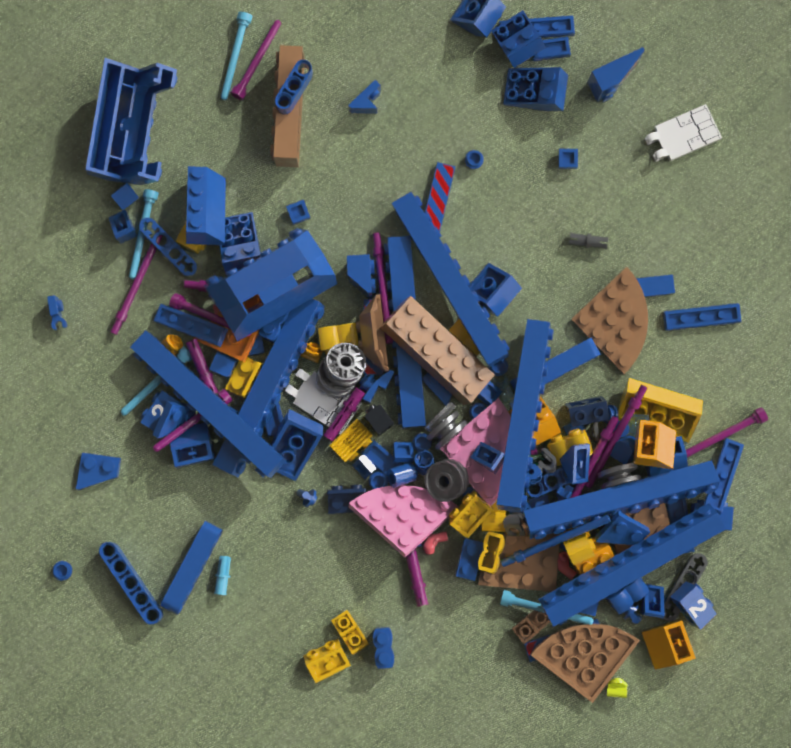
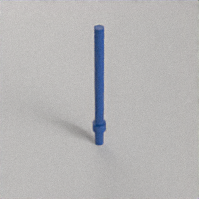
(521, 555)

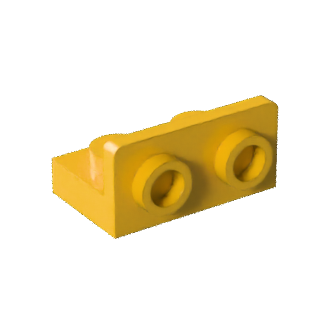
(244, 377)
(469, 514)
(326, 660)

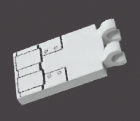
(684, 134)
(317, 403)

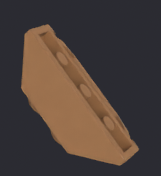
(372, 335)

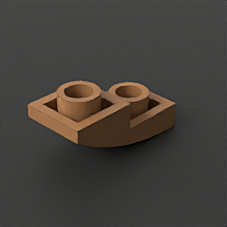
(530, 625)

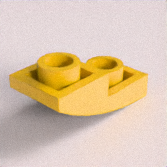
(350, 632)

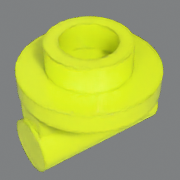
(617, 688)

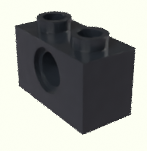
(378, 419)

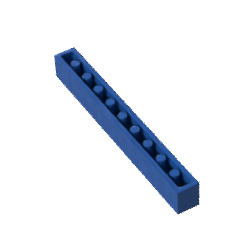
(450, 279)
(409, 371)
(273, 378)
(208, 404)
(524, 415)
(624, 498)
(631, 564)

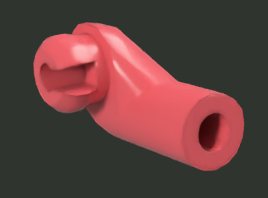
(432, 540)
(563, 565)

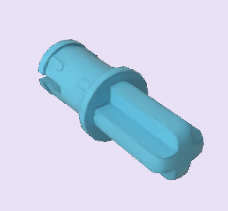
(222, 575)

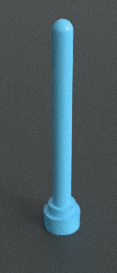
(244, 20)
(149, 198)
(183, 356)
(509, 599)

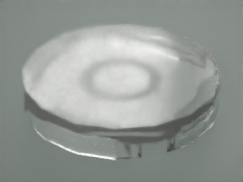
(440, 417)

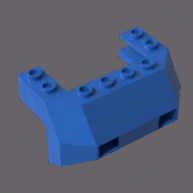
(125, 122)
(274, 283)

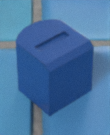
(124, 196)
(223, 365)
(624, 450)

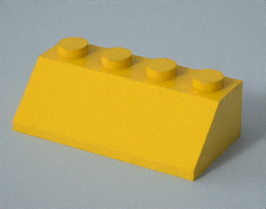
(664, 406)

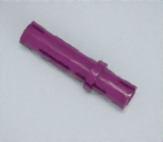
(201, 365)
(344, 414)
(416, 579)

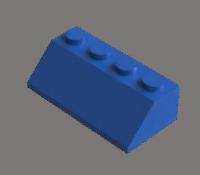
(205, 207)

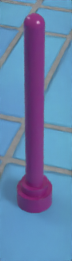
(239, 90)
(178, 302)
(223, 394)
(758, 416)

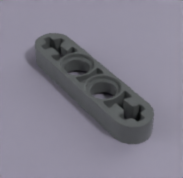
(679, 582)

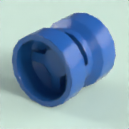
(423, 458)

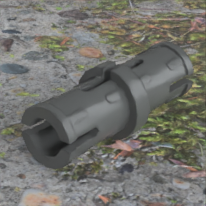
(588, 240)

